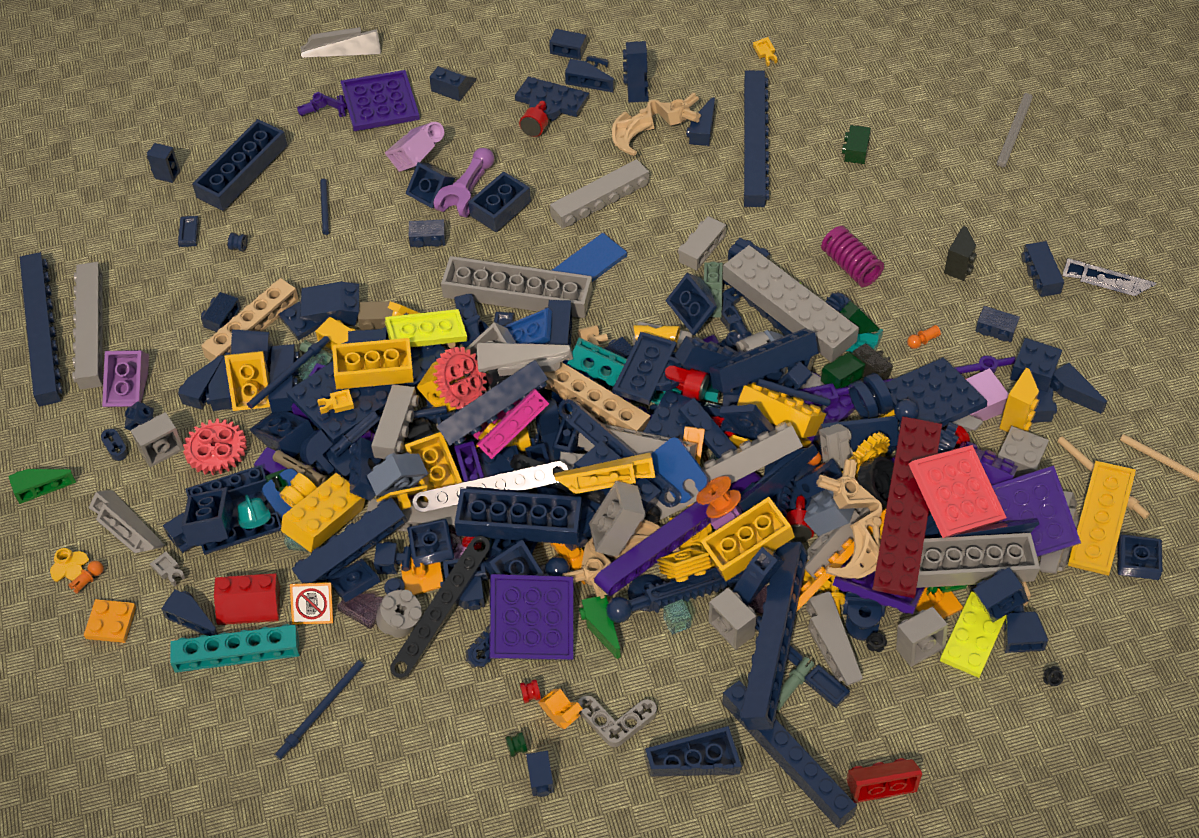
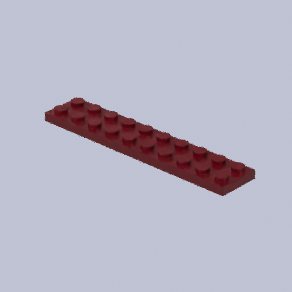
(905, 511)

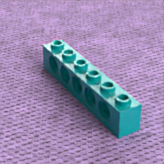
(602, 357)
(204, 658)

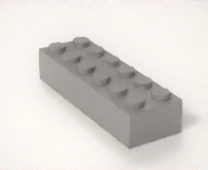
(976, 558)

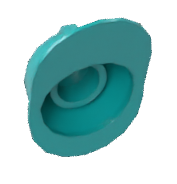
(252, 513)

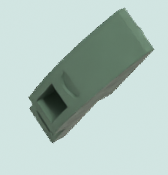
(713, 279)

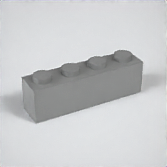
(395, 421)

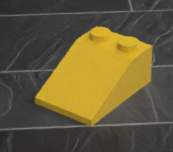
(246, 378)

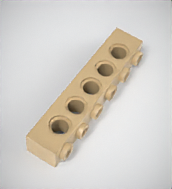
(253, 317)
(596, 399)

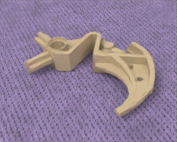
(673, 113)
(865, 548)
(594, 562)

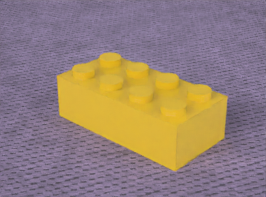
(372, 363)
(783, 408)
(322, 513)
(740, 539)

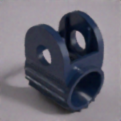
(862, 614)

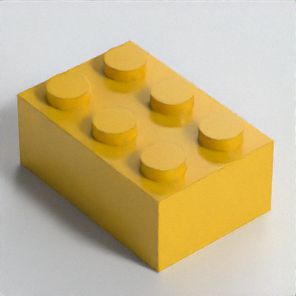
(436, 460)

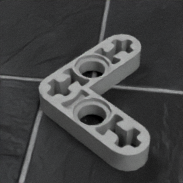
(614, 726)

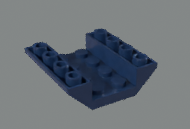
(239, 485)

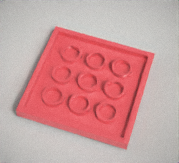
(957, 491)

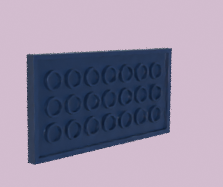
(364, 398)

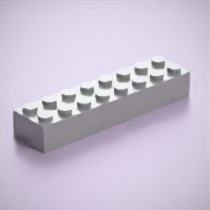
(515, 285)
(789, 302)

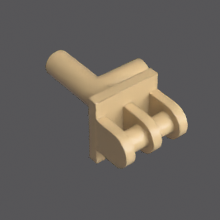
(592, 335)

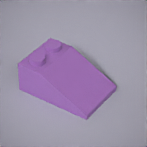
(124, 377)

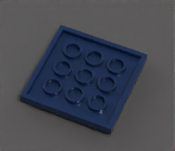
(938, 391)

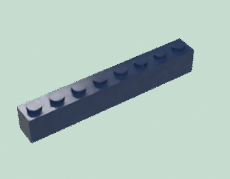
(796, 763)

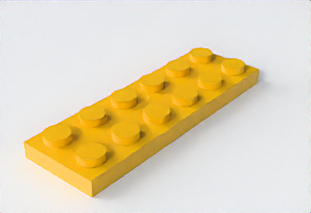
(1102, 517)

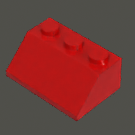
(247, 599)
(883, 780)

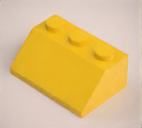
(1021, 404)

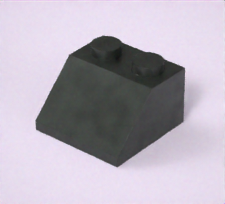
(961, 255)

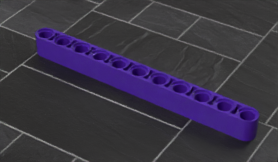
(660, 543)

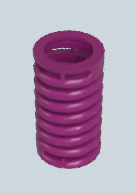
(852, 256)

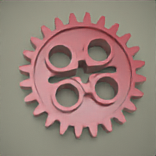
(453, 365)
(210, 442)

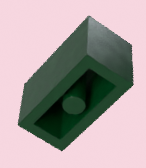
(857, 144)
(843, 371)

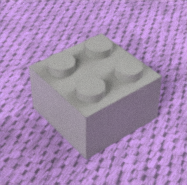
(157, 439)
(1024, 450)
(732, 618)
(921, 636)

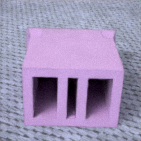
(415, 145)
(992, 390)

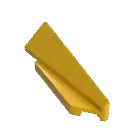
(606, 473)

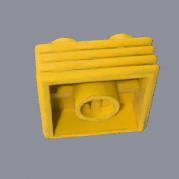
(684, 563)

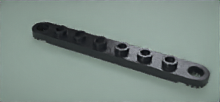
(596, 496)
(440, 607)

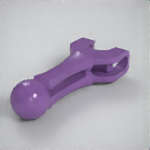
(461, 190)

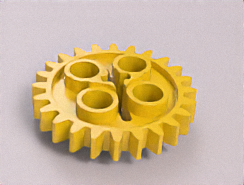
(874, 447)

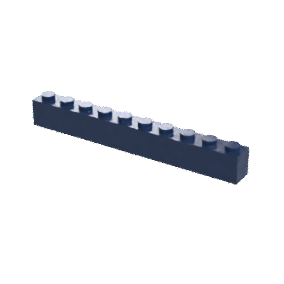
(754, 139)
(40, 329)
(774, 639)

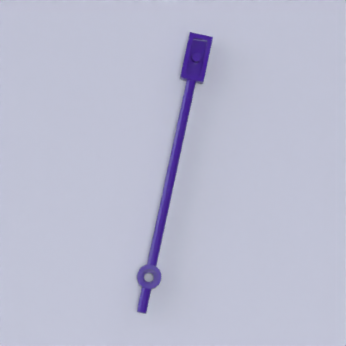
(828, 391)

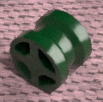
(516, 744)

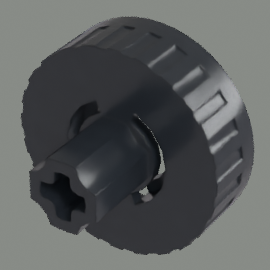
(875, 477)

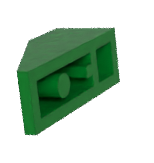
(38, 482)
(597, 621)

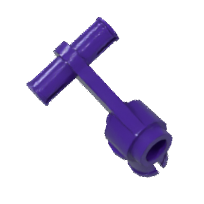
(319, 101)

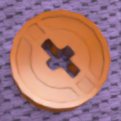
(718, 497)

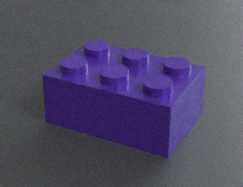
(996, 469)

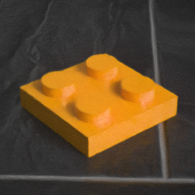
(110, 621)

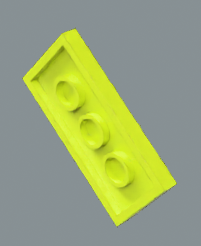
(427, 328)
(972, 639)

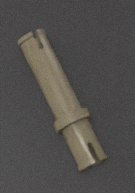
(291, 463)

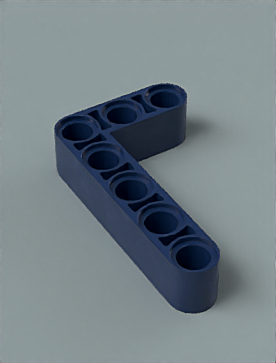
(547, 427)

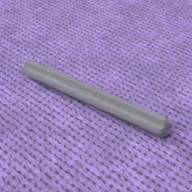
(1014, 130)

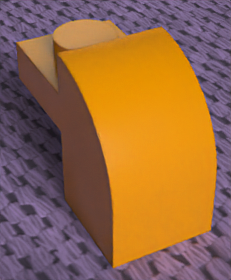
(559, 708)

